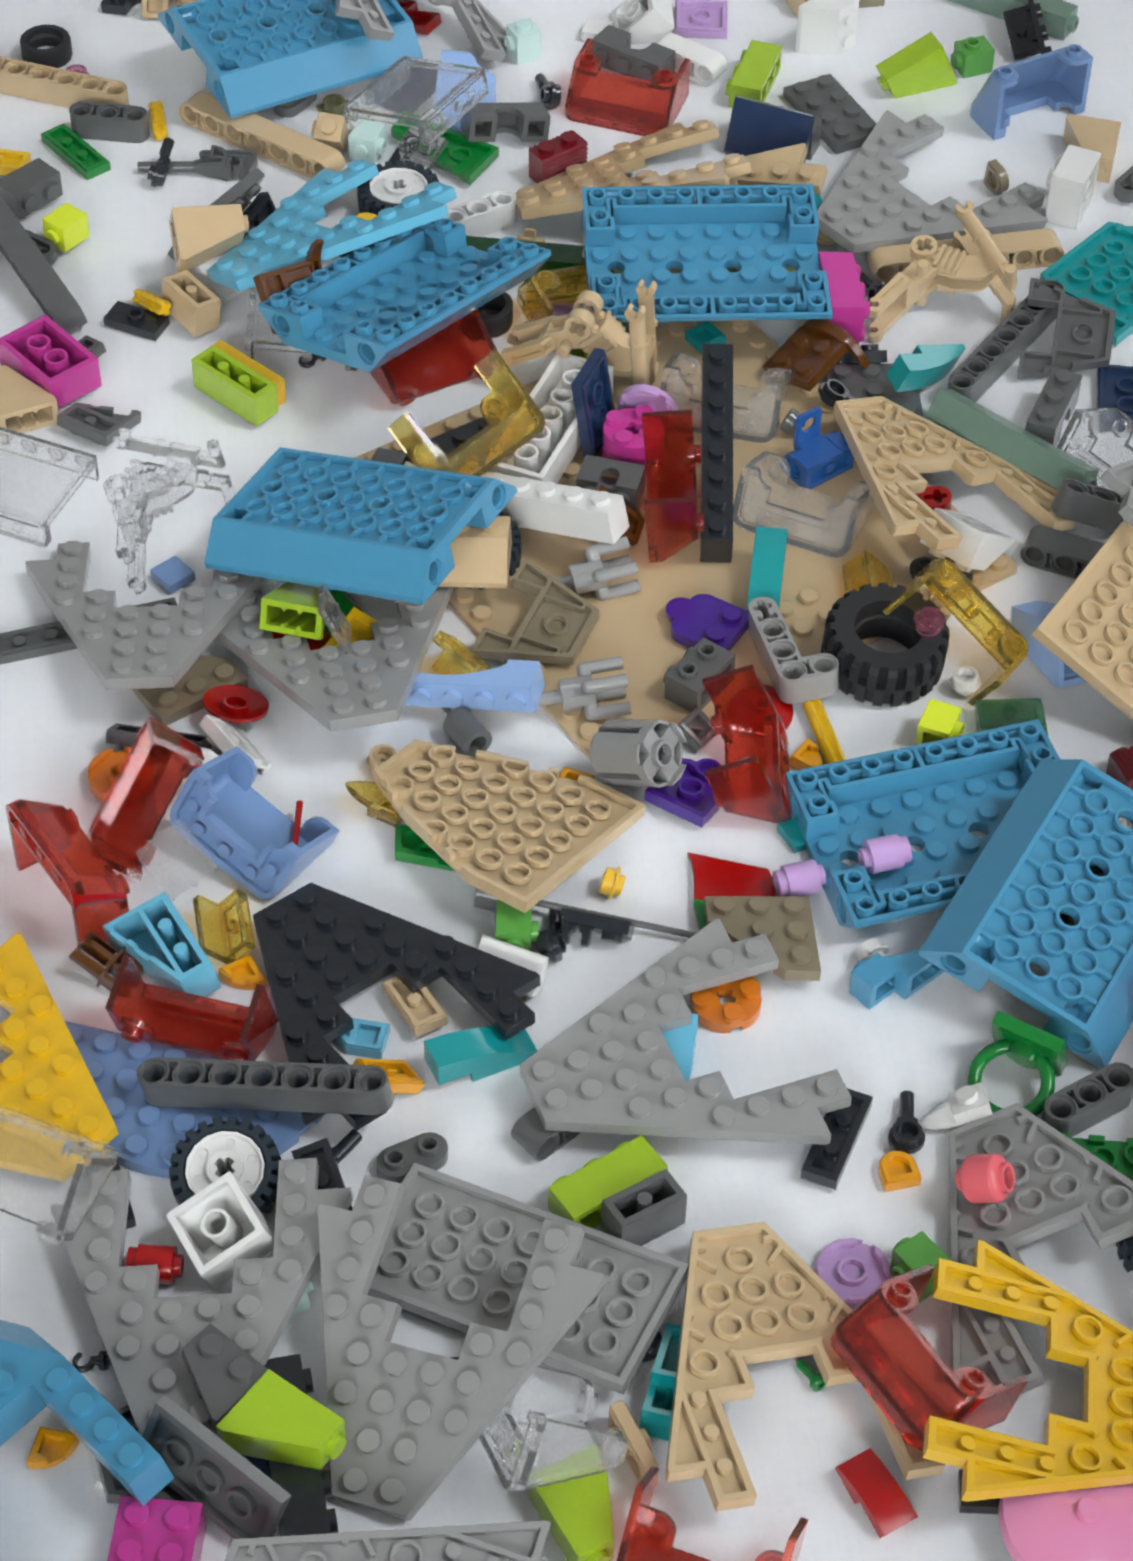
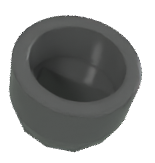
(789, 421)

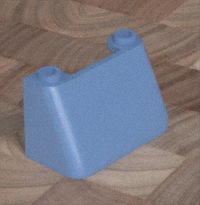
(1042, 80)
(244, 829)

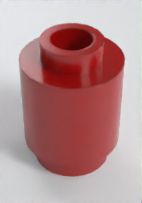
(165, 1256)

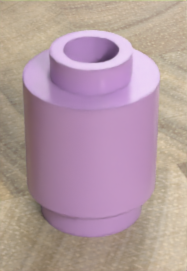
(885, 853)
(799, 879)

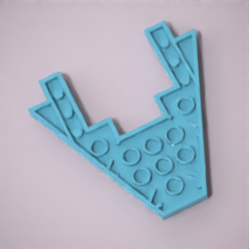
(292, 227)

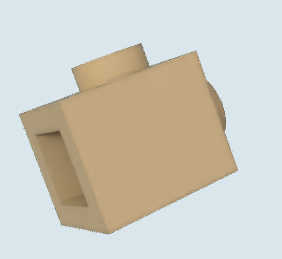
(331, 130)

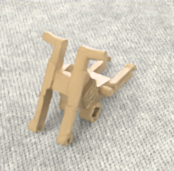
(945, 270)
(592, 330)

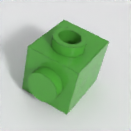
(973, 56)
(515, 926)
(916, 1253)

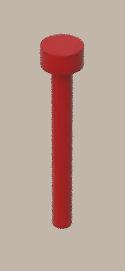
(297, 822)

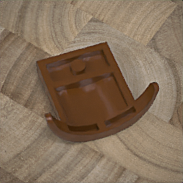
(281, 279)
(814, 351)

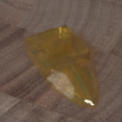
(377, 804)

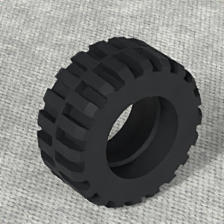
(878, 674)

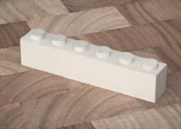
(565, 509)

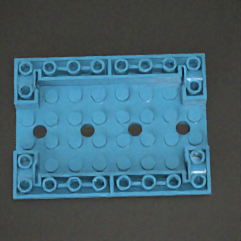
(291, 57)
(703, 235)
(396, 293)
(351, 524)
(920, 791)
(1022, 884)

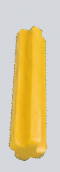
(823, 731)

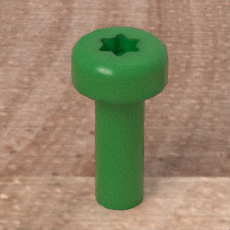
(816, 1379)

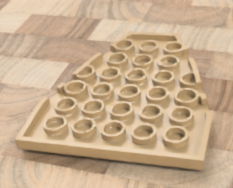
(501, 822)

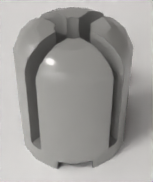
(638, 752)

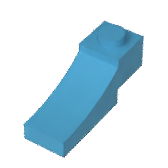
(882, 975)

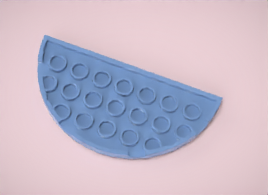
(148, 1131)

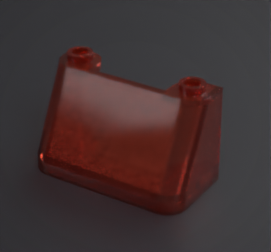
(437, 361)

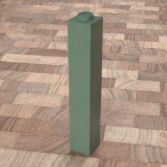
(1058, 15)
(1008, 440)

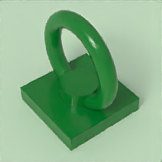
(1026, 1047)

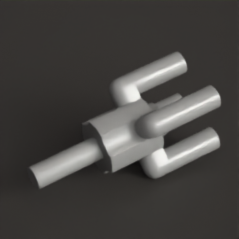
(594, 574)
(584, 691)

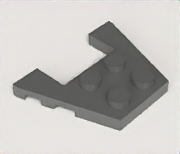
(1080, 337)

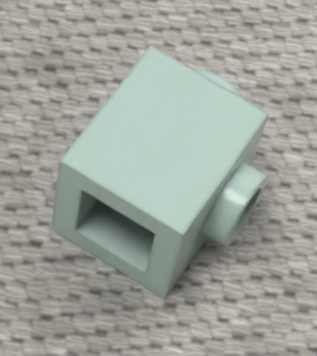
(523, 41)
(368, 141)

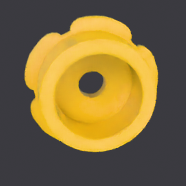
(612, 882)

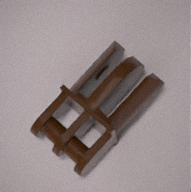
(100, 959)

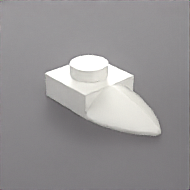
(964, 1106)

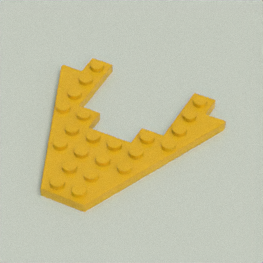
(44, 1067)
(1072, 1451)

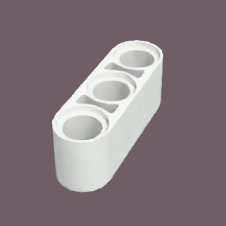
(704, 62)
(485, 213)

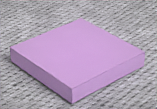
(701, 19)

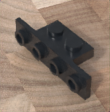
(1025, 32)

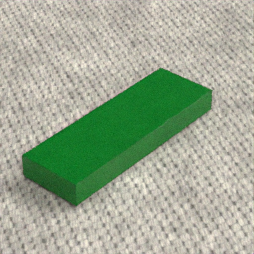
(75, 151)

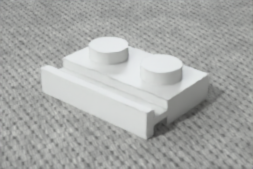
(227, 736)

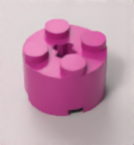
(624, 435)

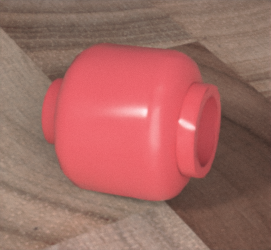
(985, 1178)

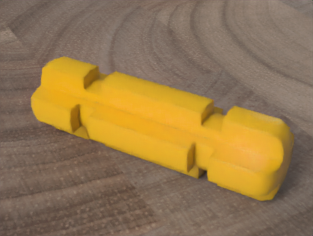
(158, 120)
(151, 302)

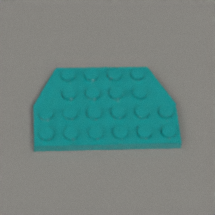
(1102, 273)

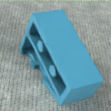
(164, 946)

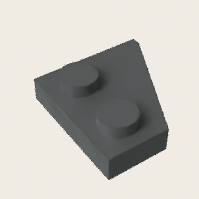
(96, 422)
(220, 1371)

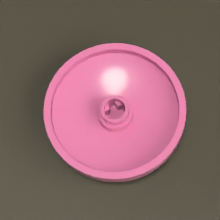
(1069, 1525)

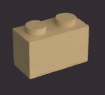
(191, 303)

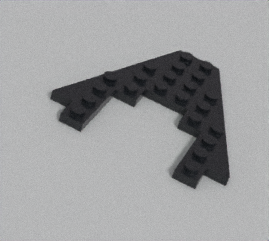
(332, 947)

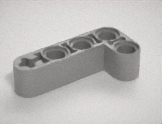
(793, 676)

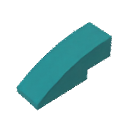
(924, 366)
(767, 563)
(475, 1053)
(659, 1398)

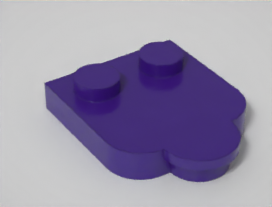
(706, 618)
(690, 796)

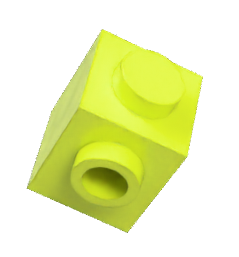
(66, 227)
(939, 722)

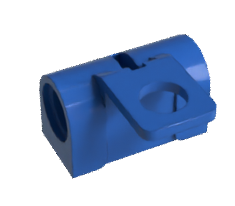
(817, 455)

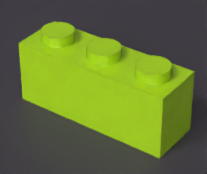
(756, 72)
(234, 385)
(581, 1193)

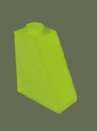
(916, 69)
(292, 611)
(283, 1425)
(578, 1517)

